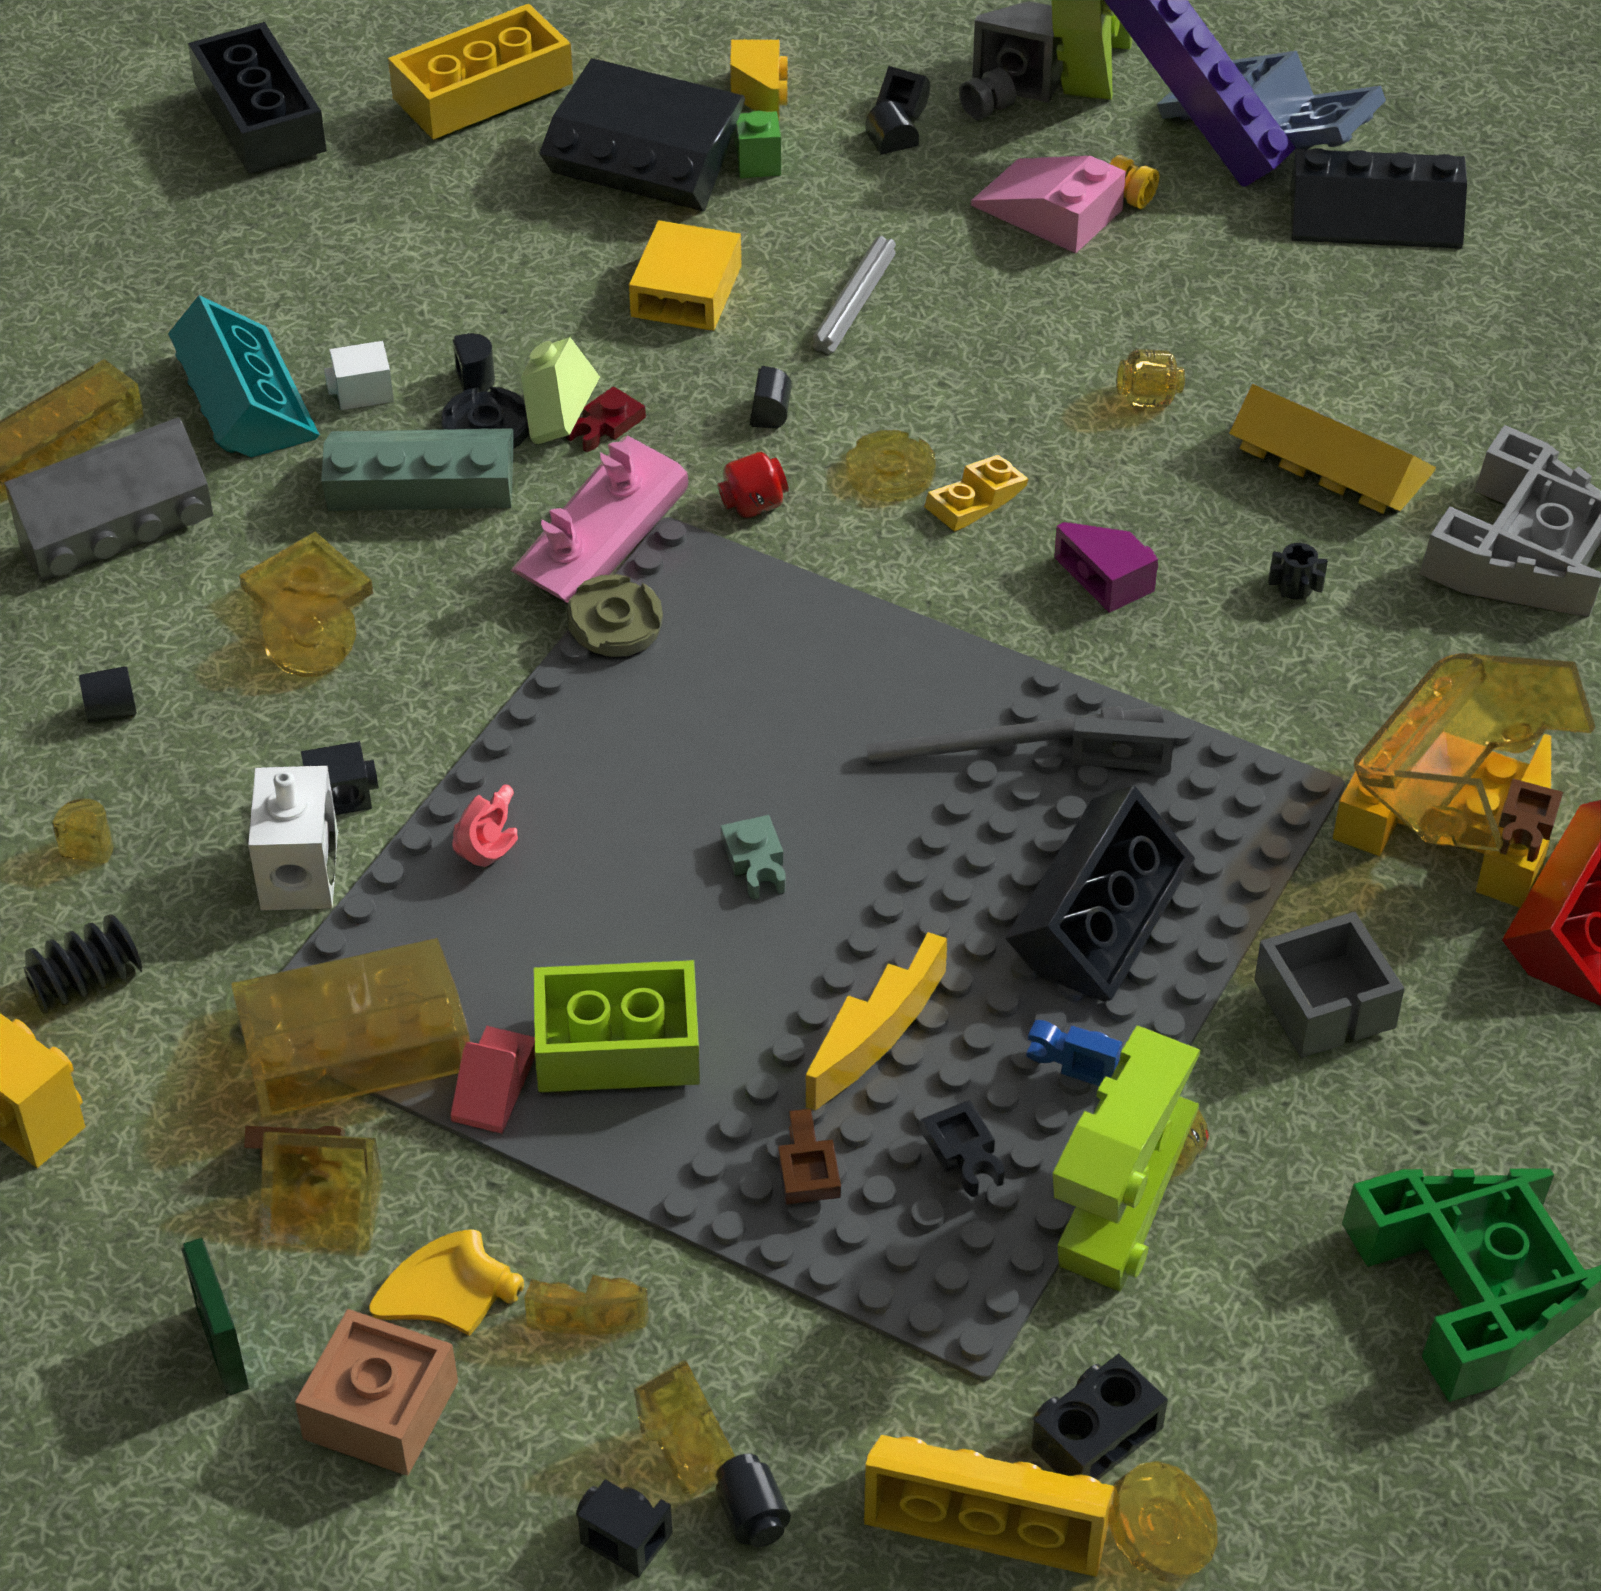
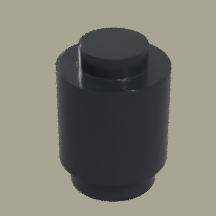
(751, 1500)

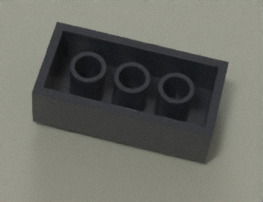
(257, 97)

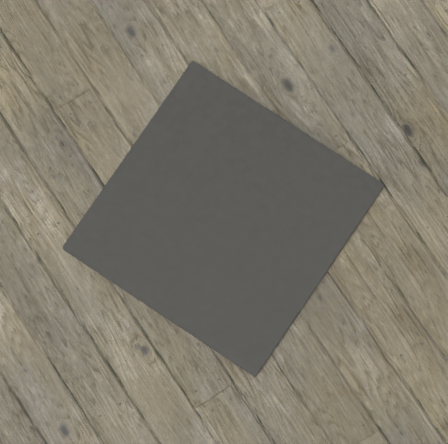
(767, 709)

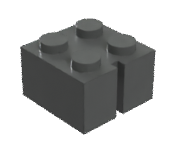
(1328, 984)

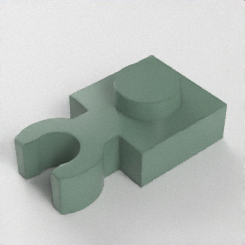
(755, 850)

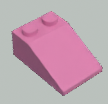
(1056, 197)

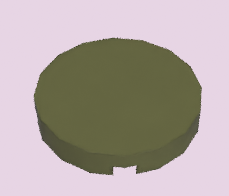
(614, 615)

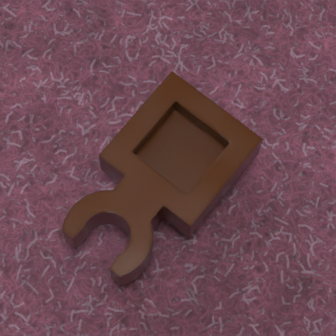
(1528, 816)

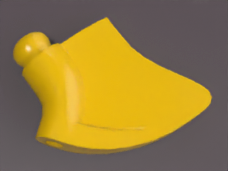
(447, 1284)

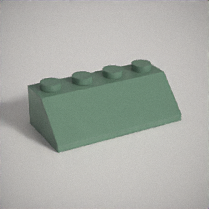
(418, 469)

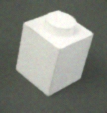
(359, 375)

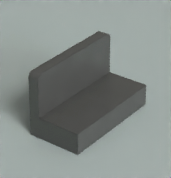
(1122, 743)

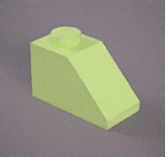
(556, 389)

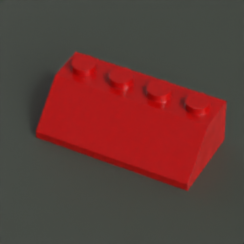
(1560, 920)

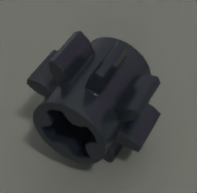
(1297, 571)

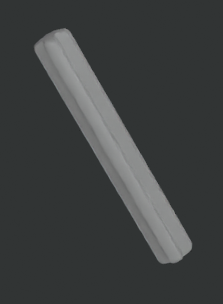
(854, 295)

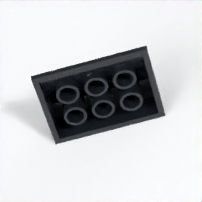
(642, 133)

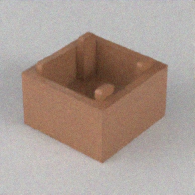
(377, 1392)

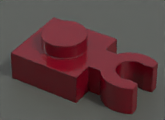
(608, 414)

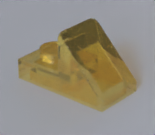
(682, 1423)

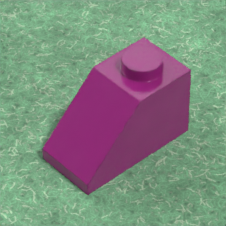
(1107, 563)

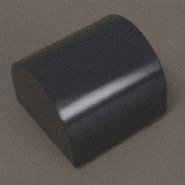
(906, 89)
(890, 128)
(474, 361)
(771, 398)
(107, 694)

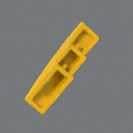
(871, 1028)

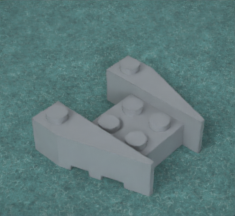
(1539, 541)

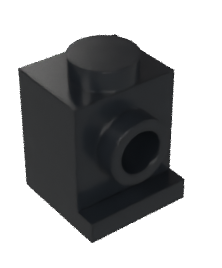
(623, 1525)

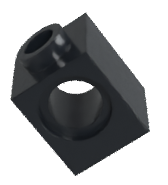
(348, 775)

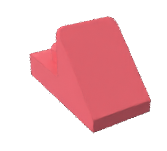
(492, 1078)

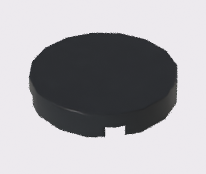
(501, 411)

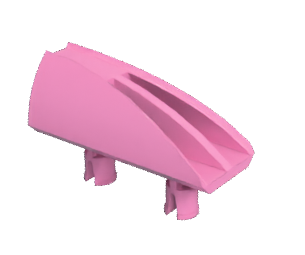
(603, 518)

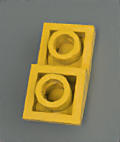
(982, 490)

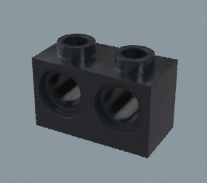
(1107, 1430)

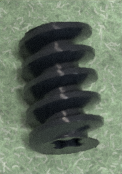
(80, 961)

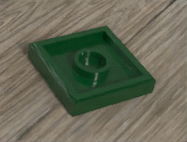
(215, 1316)

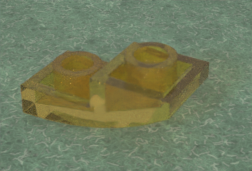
(605, 1308)

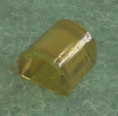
(83, 831)

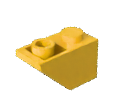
(759, 74)

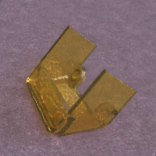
(1450, 725)

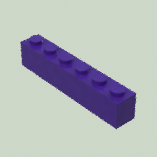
(1206, 85)

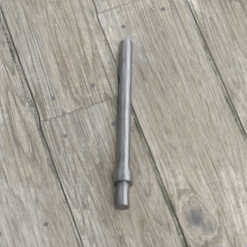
(997, 736)

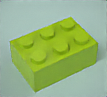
(616, 1026)

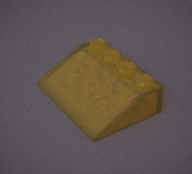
(351, 1026)

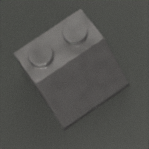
(1021, 44)

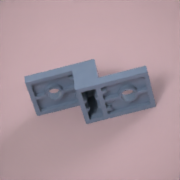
(1289, 99)

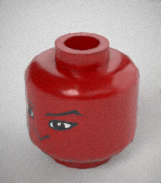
(753, 485)

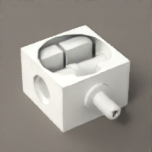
(291, 837)

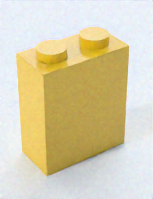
(685, 275)

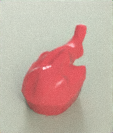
(479, 833)

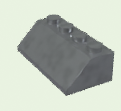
(108, 499)

